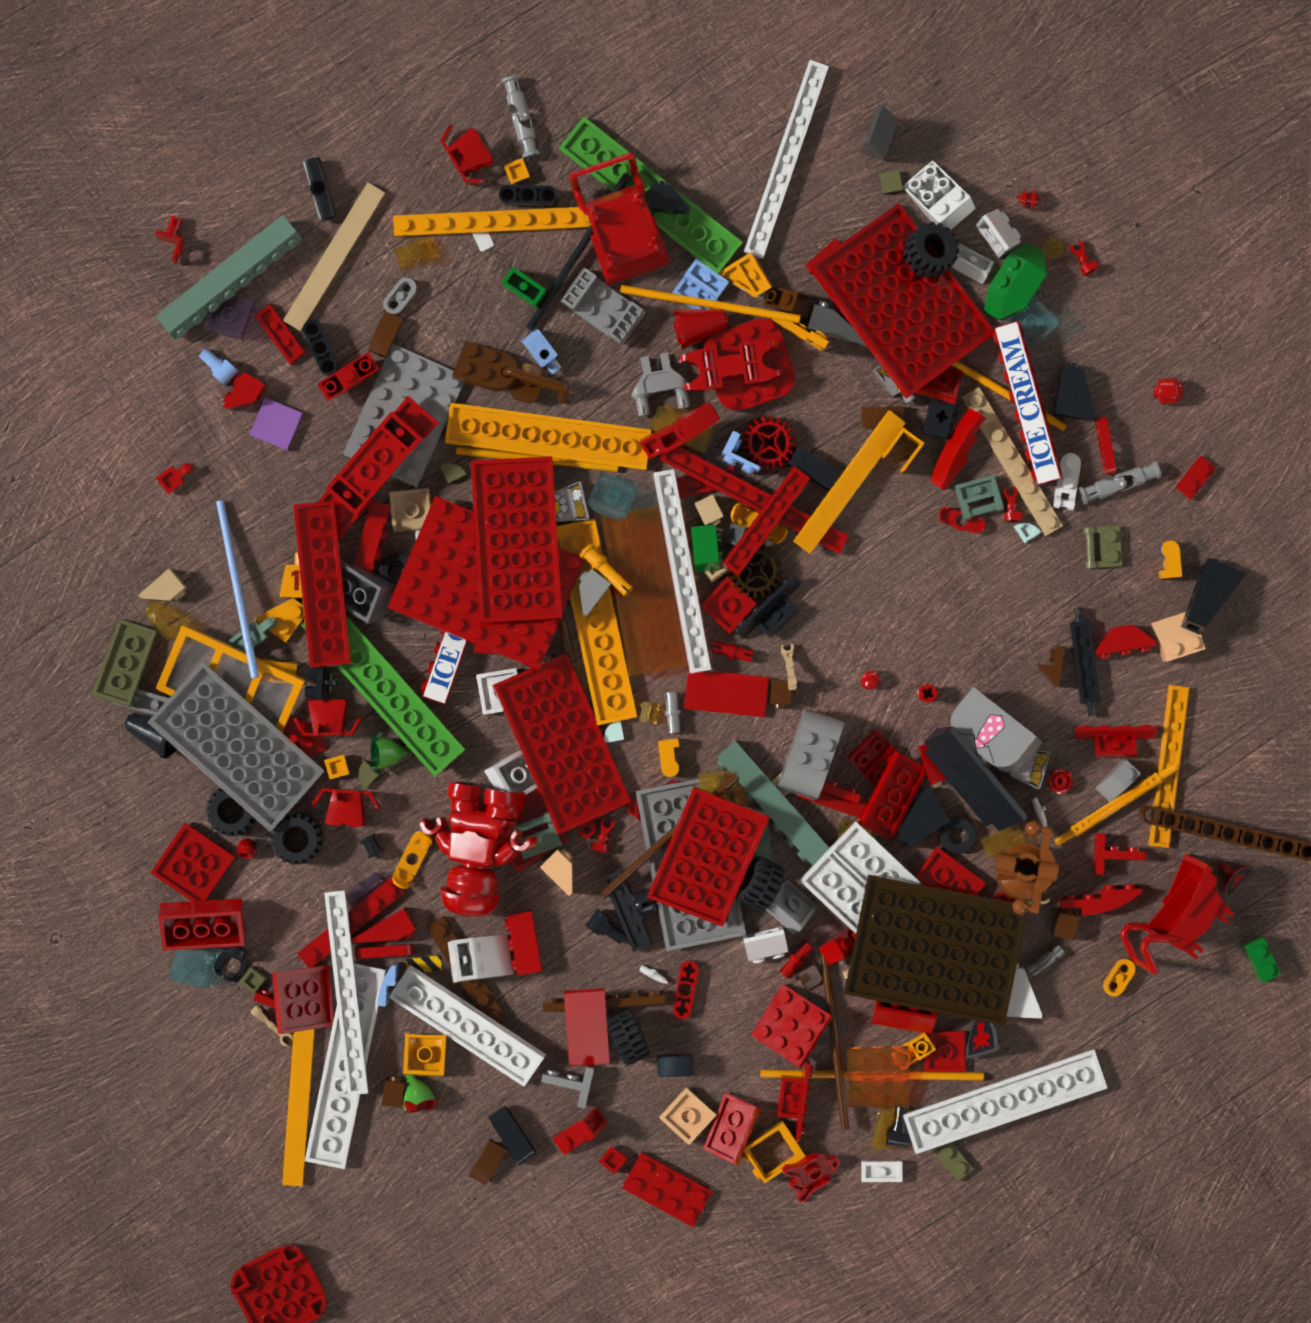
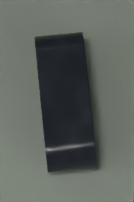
(519, 190)
(318, 338)
(814, 467)
(512, 1135)

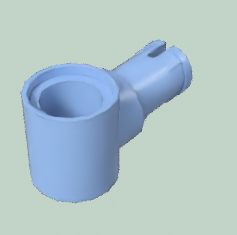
(221, 368)

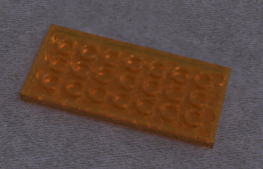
(650, 611)

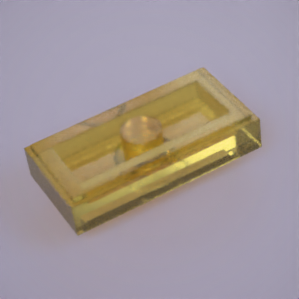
(1002, 840)

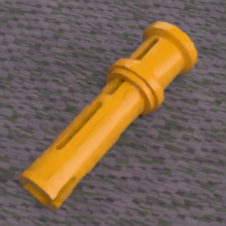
(600, 564)

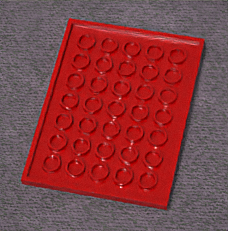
(905, 320)
(442, 588)

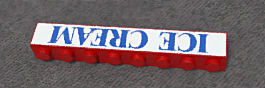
(1028, 402)
(444, 668)

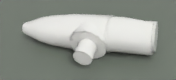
(1039, 811)
(652, 973)

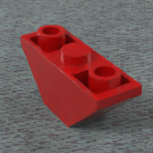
(348, 377)
(1123, 640)

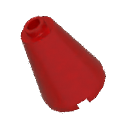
(697, 325)

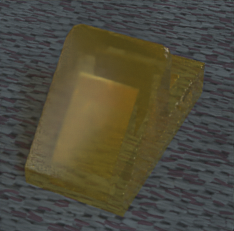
(416, 252)

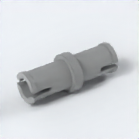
(672, 712)

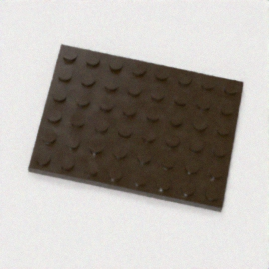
(935, 950)

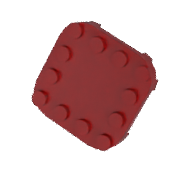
(736, 395)
(279, 1287)

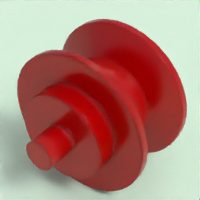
(1028, 198)

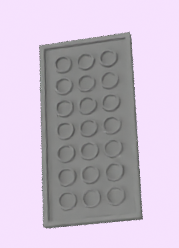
(236, 746)
(660, 812)

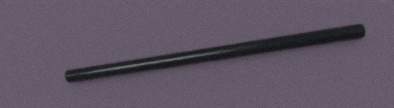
(569, 265)

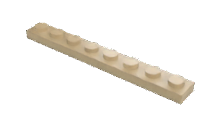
(1013, 463)

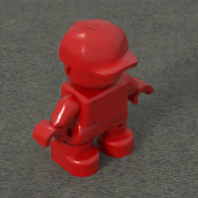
(477, 842)

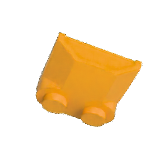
(424, 1055)

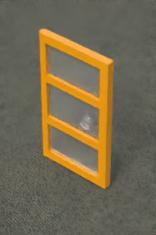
(270, 694)

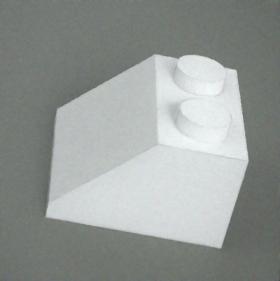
(765, 944)

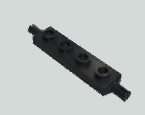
(1085, 661)

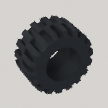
(943, 243)
(219, 822)
(279, 839)
(760, 884)
(628, 1037)

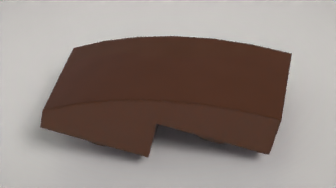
(385, 334)
(873, 415)
(488, 1161)

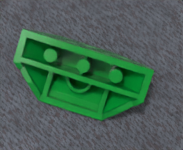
(1016, 282)

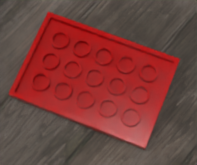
(708, 856)

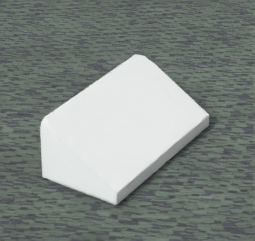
(972, 264)

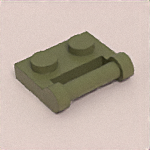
(1109, 546)

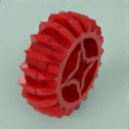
(779, 429)

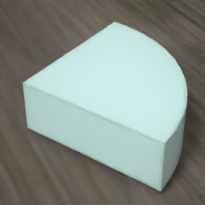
(1027, 531)
(614, 732)

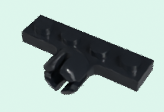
(631, 911)

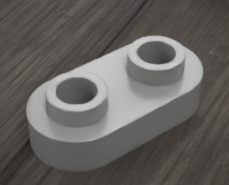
(398, 295)

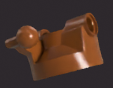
(1031, 887)

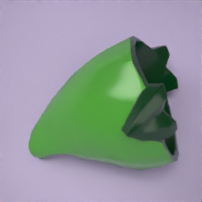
(385, 752)

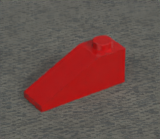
(392, 928)

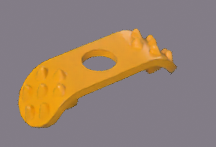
(745, 516)
(405, 872)

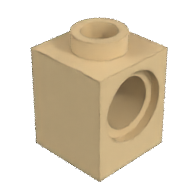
(709, 511)

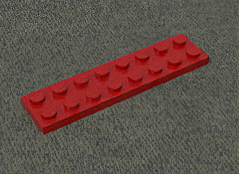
(321, 584)

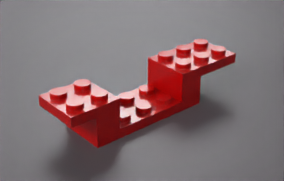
(376, 461)

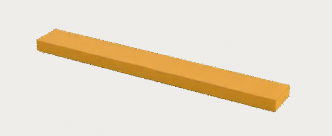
(849, 482)
(1170, 753)
(298, 1108)

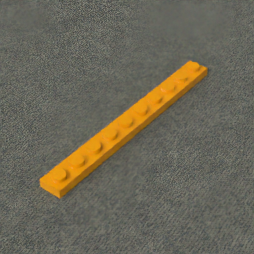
(489, 221)

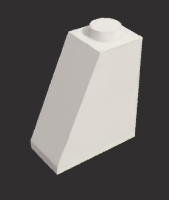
(1022, 997)

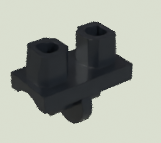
(317, 692)

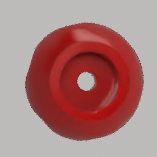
(1066, 783)

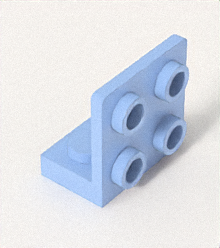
(731, 458)

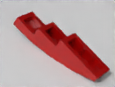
(953, 454)

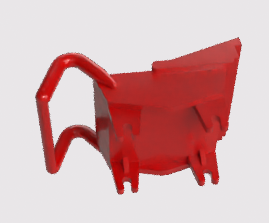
(622, 226)
(1183, 917)

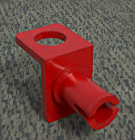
(171, 236)

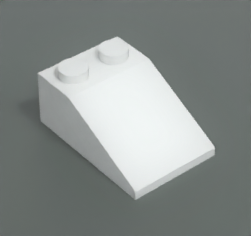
(998, 232)
(511, 775)

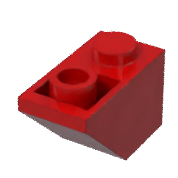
(245, 393)
(838, 946)

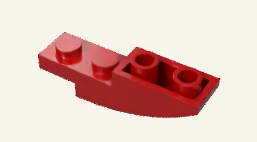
(680, 431)
(1108, 899)

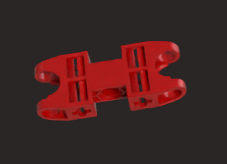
(730, 366)

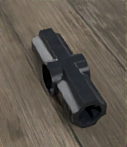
(323, 201)

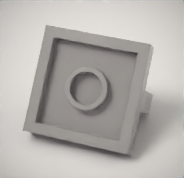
(791, 907)

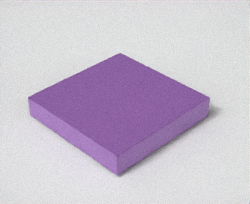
(276, 424)

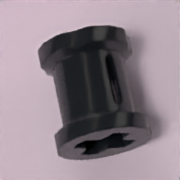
(371, 845)

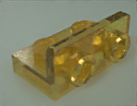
(884, 1120)

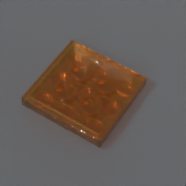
(878, 1076)

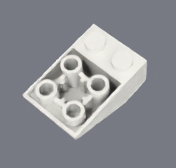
(939, 196)
(480, 958)

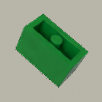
(523, 287)
(705, 548)
(1261, 959)

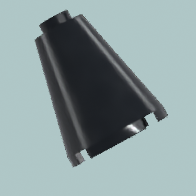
(137, 726)

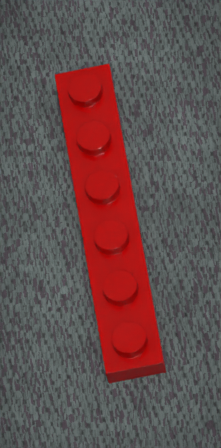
(765, 521)
(357, 916)

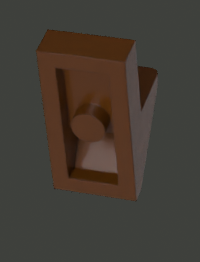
(1053, 671)

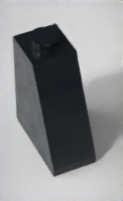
(1073, 394)
(922, 819)

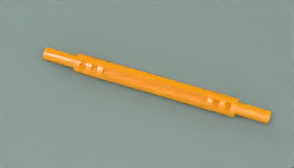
(1116, 804)

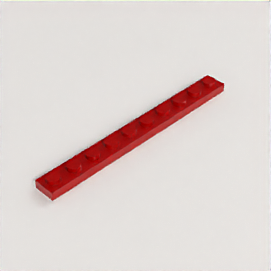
(744, 493)

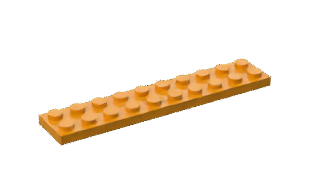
(546, 436)
(599, 635)

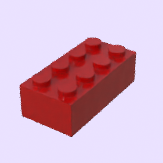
(202, 924)

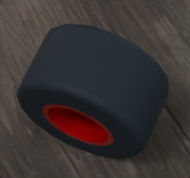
(675, 1065)

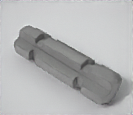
(1046, 960)

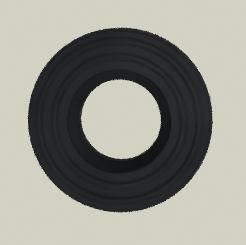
(388, 561)
(964, 846)

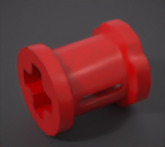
(933, 691)

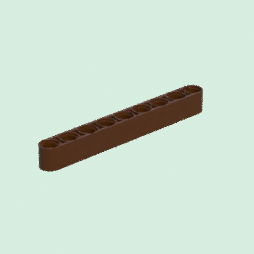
(1218, 829)

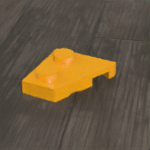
(748, 274)
(289, 617)

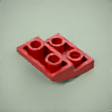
(872, 756)

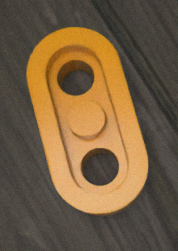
(1120, 978)

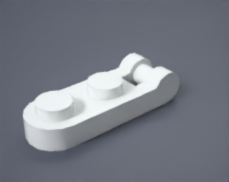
(1070, 468)

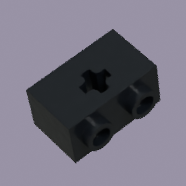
(932, 426)

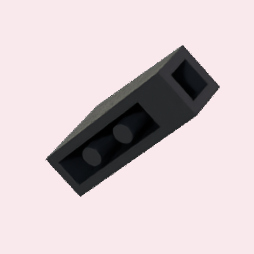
(1210, 592)

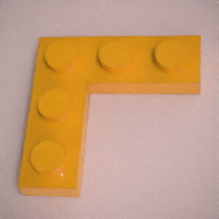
(815, 339)

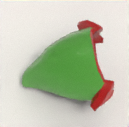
(417, 1096)

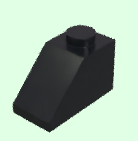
(666, 199)

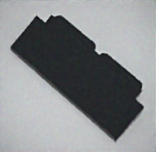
(972, 779)

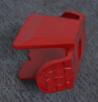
(467, 154)
(328, 718)
(346, 806)

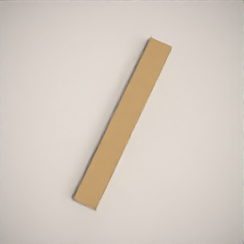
(334, 256)

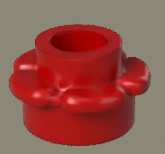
(587, 833)

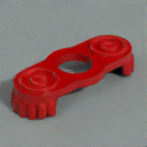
(948, 516)

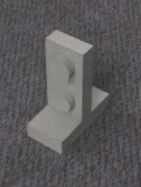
(572, 1082)

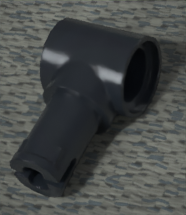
(602, 925)
(898, 1134)

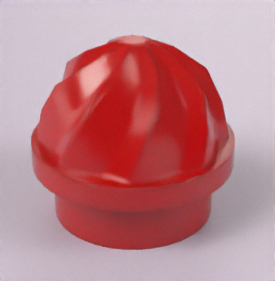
(870, 680)
(246, 848)

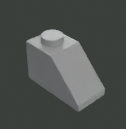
(591, 589)
(1117, 780)

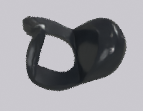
(238, 953)

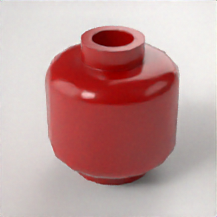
(1168, 391)

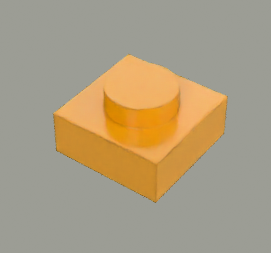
(516, 171)
(337, 766)

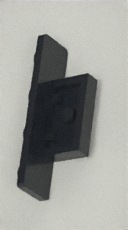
(773, 612)

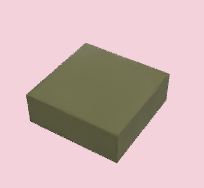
(890, 182)
(253, 980)

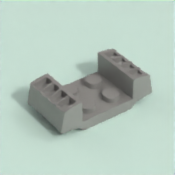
(602, 307)

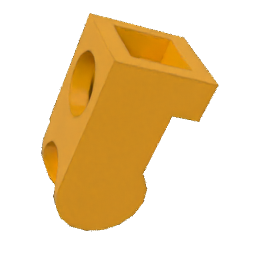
(1171, 560)
(667, 758)

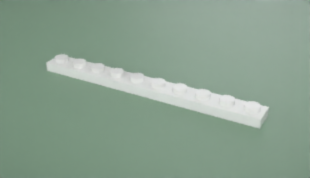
(786, 159)
(682, 571)
(346, 992)

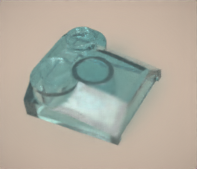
(1036, 321)
(612, 496)
(194, 966)

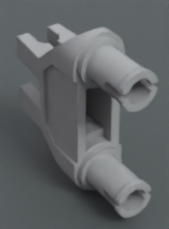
(659, 382)

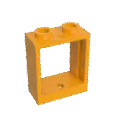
(787, 1135)

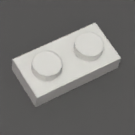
(881, 1171)

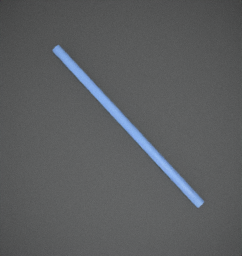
(237, 589)

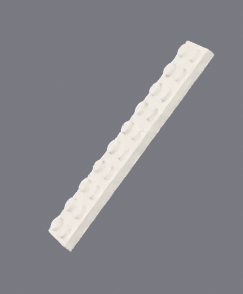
(1004, 1101)
(334, 1108)

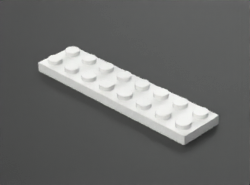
(467, 1025)

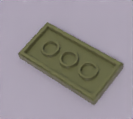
(124, 663)

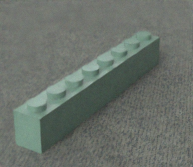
(229, 277)
(773, 803)

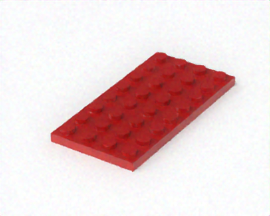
(516, 539)
(561, 743)

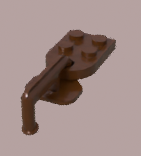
(484, 366)

